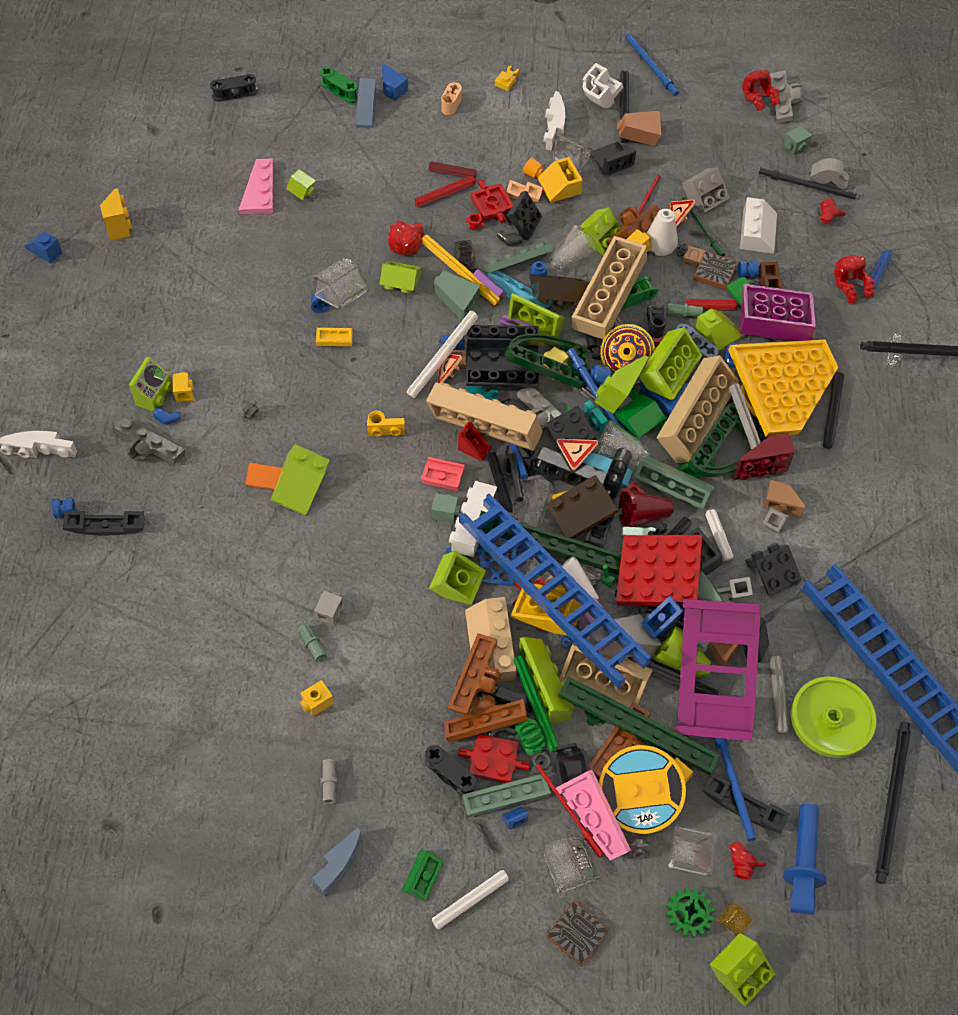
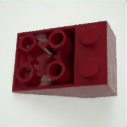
(767, 458)

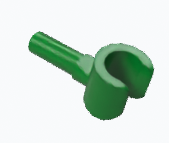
(607, 579)

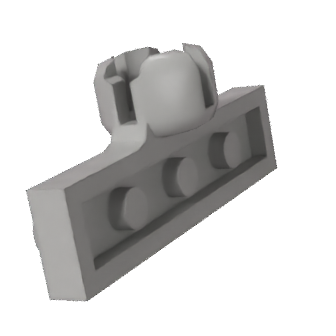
(788, 95)
(538, 404)

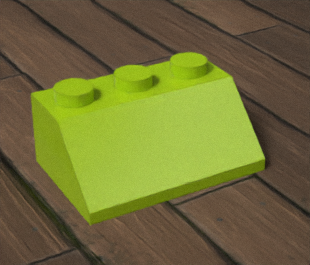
(534, 314)

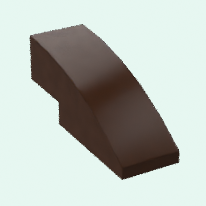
(769, 275)

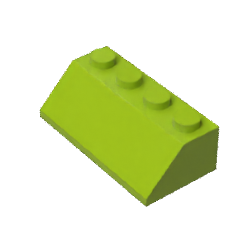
(671, 363)
(546, 679)

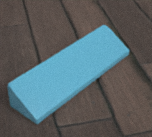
(512, 286)

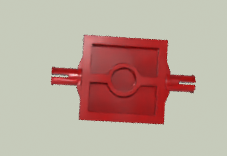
(491, 201)
(494, 758)

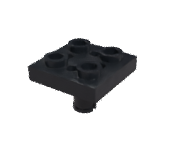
(522, 217)

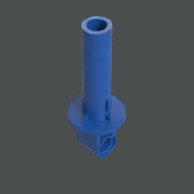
(804, 875)

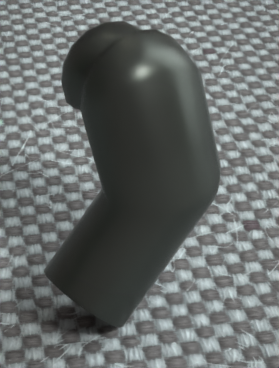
(510, 240)
(508, 729)

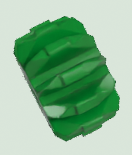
(530, 736)

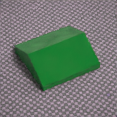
(640, 416)

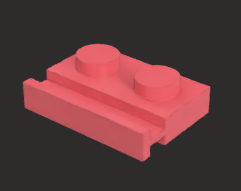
(442, 473)

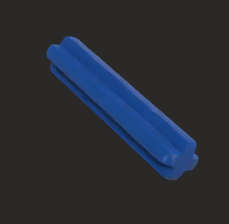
(880, 267)

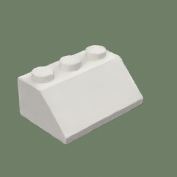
(758, 226)

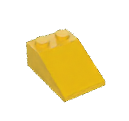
(531, 613)

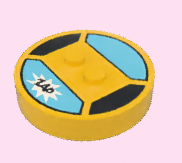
(643, 788)

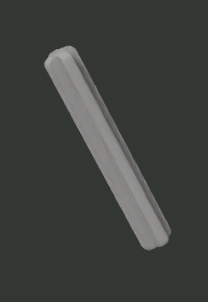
(745, 415)
(779, 695)

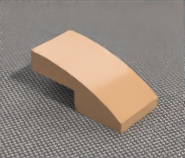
(514, 190)

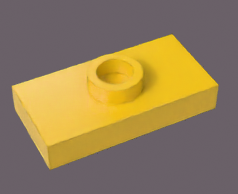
(334, 336)

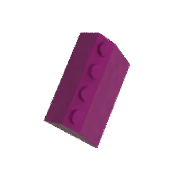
(777, 313)

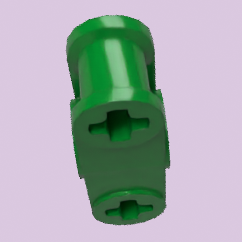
(339, 84)
(641, 291)

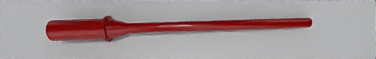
(648, 194)
(587, 835)

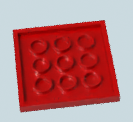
(659, 568)

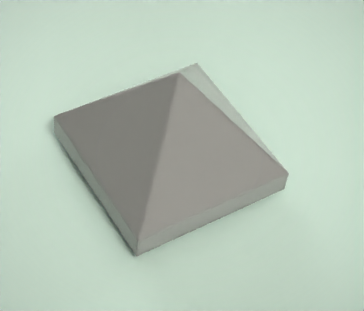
(775, 519)

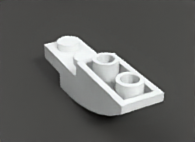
(555, 120)
(30, 443)

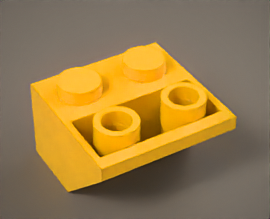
(561, 180)
(115, 216)

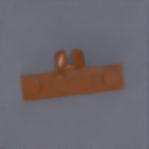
(634, 221)
(475, 675)
(485, 717)
(616, 742)

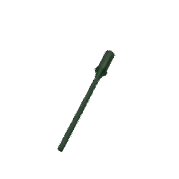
(714, 243)

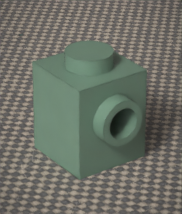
(797, 140)
(445, 508)

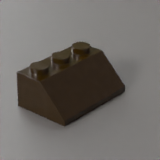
(558, 288)
(582, 507)

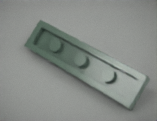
(510, 259)
(505, 795)

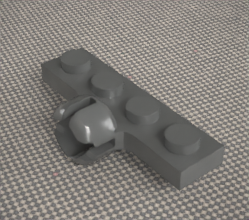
(145, 442)

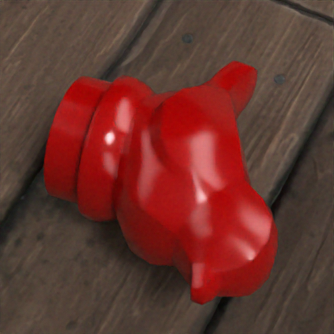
(829, 211)
(743, 861)

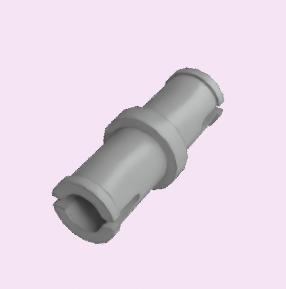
(329, 782)

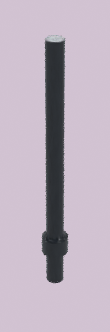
(775, 174)

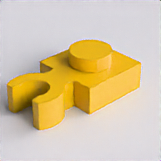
(506, 80)

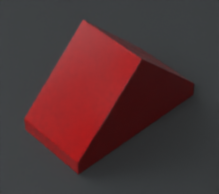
(472, 442)

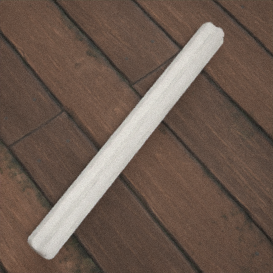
(442, 354)

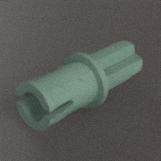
(685, 310)
(312, 642)

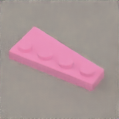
(259, 190)
(591, 805)

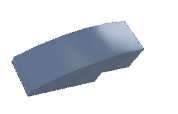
(366, 102)
(338, 862)

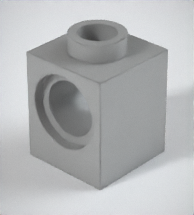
(329, 607)

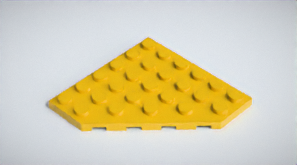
(784, 380)

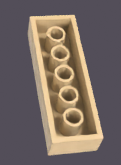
(609, 287)
(697, 408)
(486, 415)

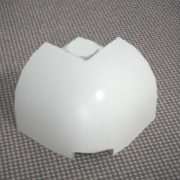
(600, 86)

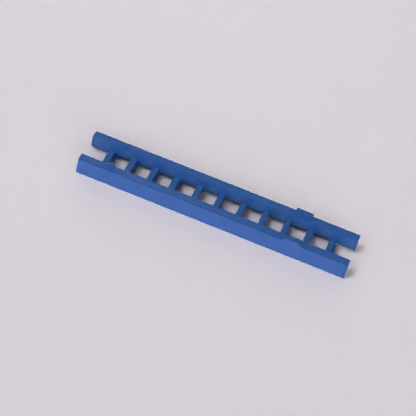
(562, 577)
(899, 648)

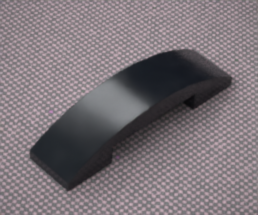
(103, 524)
(766, 816)

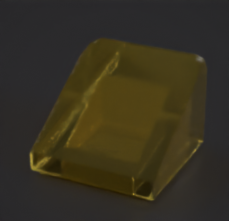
(734, 918)

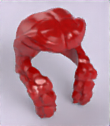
(758, 85)
(405, 238)
(853, 268)

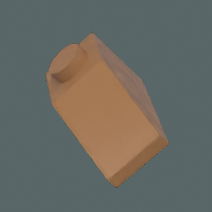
(783, 499)

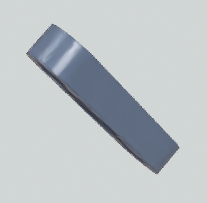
(709, 347)

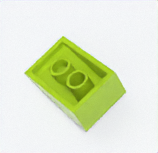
(619, 385)
(299, 479)

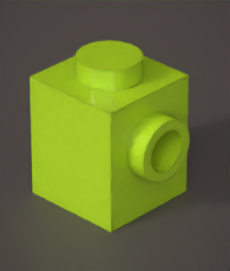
(301, 185)

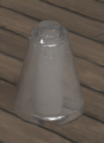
(572, 249)
(616, 437)

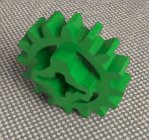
(699, 915)

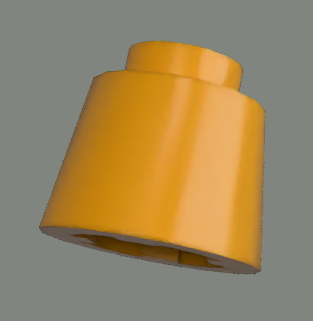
(533, 168)

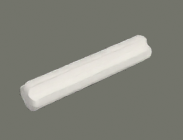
(719, 535)

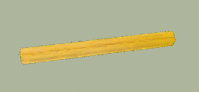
(460, 269)

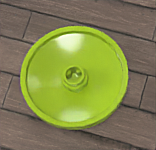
(833, 717)

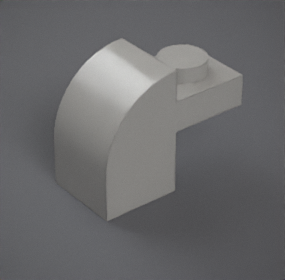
(830, 170)
(738, 592)

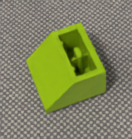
(601, 227)
(742, 968)

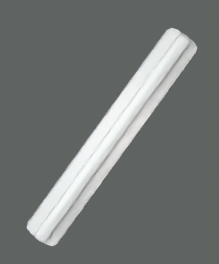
(470, 899)

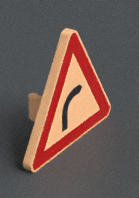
(681, 209)
(447, 367)
(576, 450)

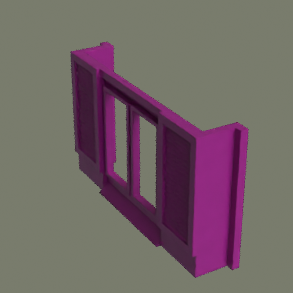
(718, 714)

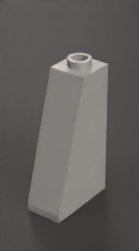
(635, 629)

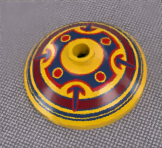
(624, 337)

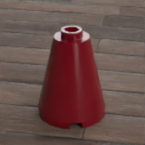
(643, 508)

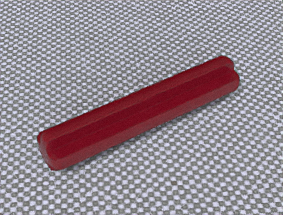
(452, 170)

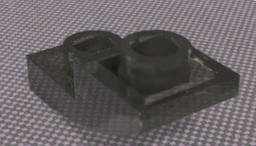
(466, 254)

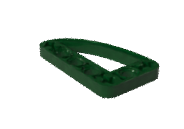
(519, 355)
(734, 421)

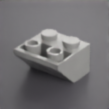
(706, 189)

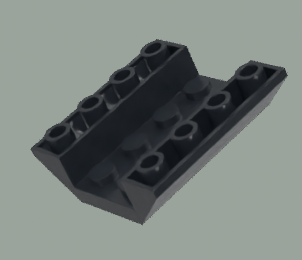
(487, 360)

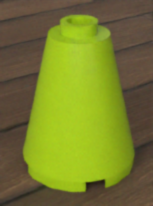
(671, 652)

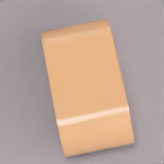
(451, 98)

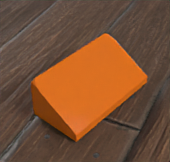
(262, 476)

